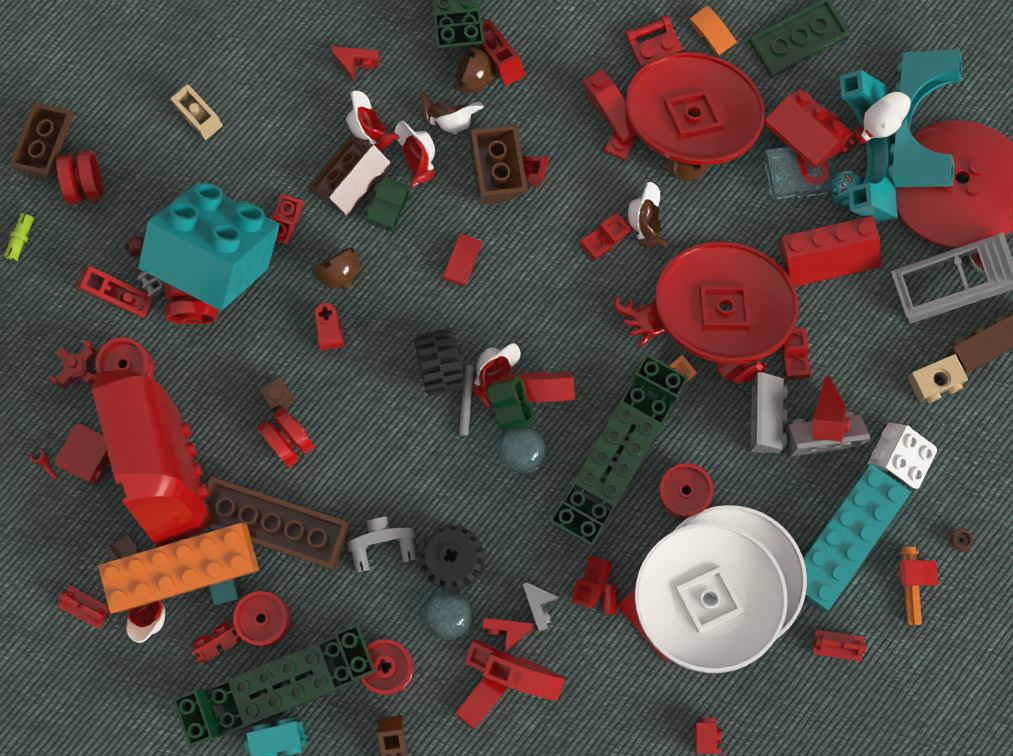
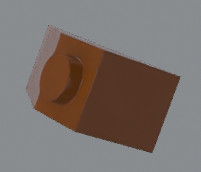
(392, 736)

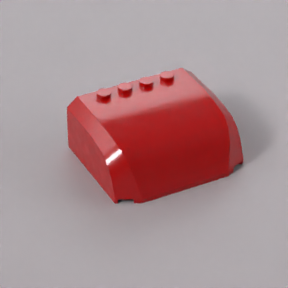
(151, 455)

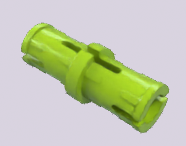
(19, 237)

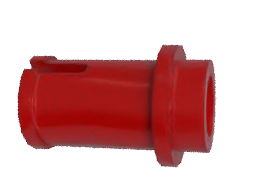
(608, 600)

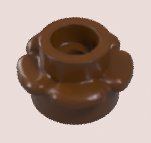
(967, 537)

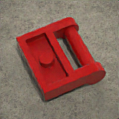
(655, 47)

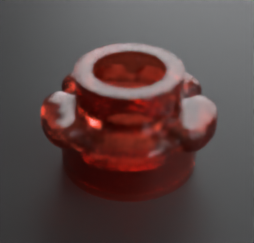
(135, 245)

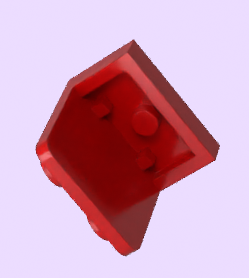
(84, 454)

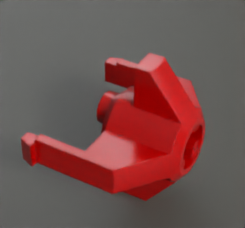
(75, 366)
(740, 372)

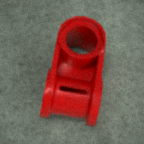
(328, 331)

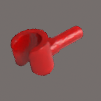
(42, 461)

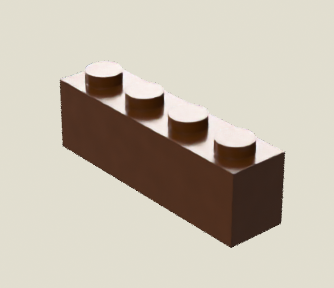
(985, 344)

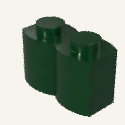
(387, 204)
(510, 403)

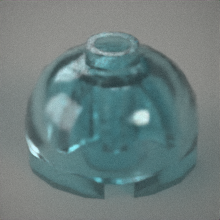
(522, 450)
(448, 615)

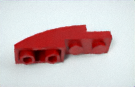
(514, 672)

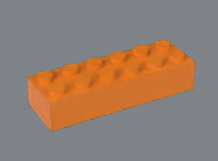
(178, 568)

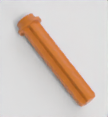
(912, 594)

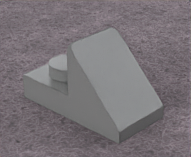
(536, 598)

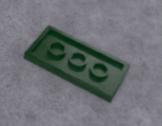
(799, 37)

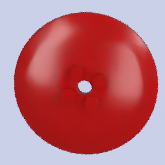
(699, 83)
(969, 210)
(732, 275)

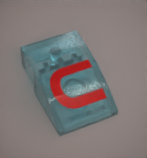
(794, 177)

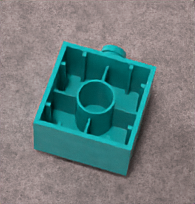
(209, 245)

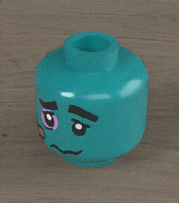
(840, 186)

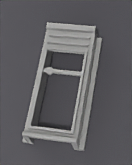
(997, 266)

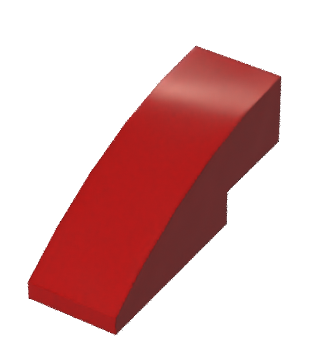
(547, 387)

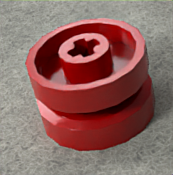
(80, 177)
(187, 309)
(124, 351)
(285, 437)
(686, 476)
(251, 609)
(401, 667)

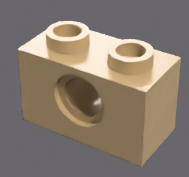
(196, 112)
(950, 372)

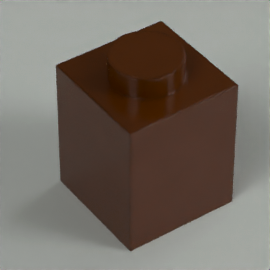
(277, 395)

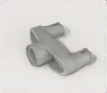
(380, 532)

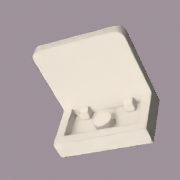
(903, 454)

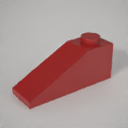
(503, 57)
(609, 103)
(113, 291)
(830, 414)

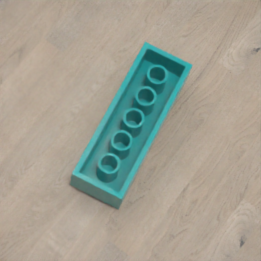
(851, 535)

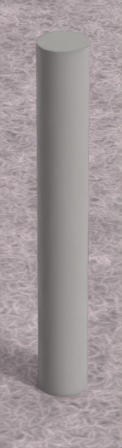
(466, 400)

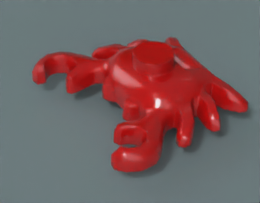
(644, 319)

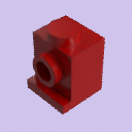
(707, 737)

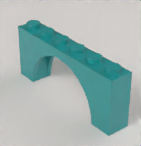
(912, 162)
(877, 192)

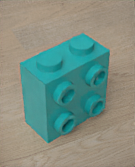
(268, 740)

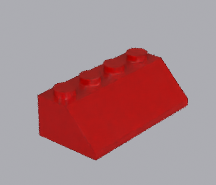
(831, 251)

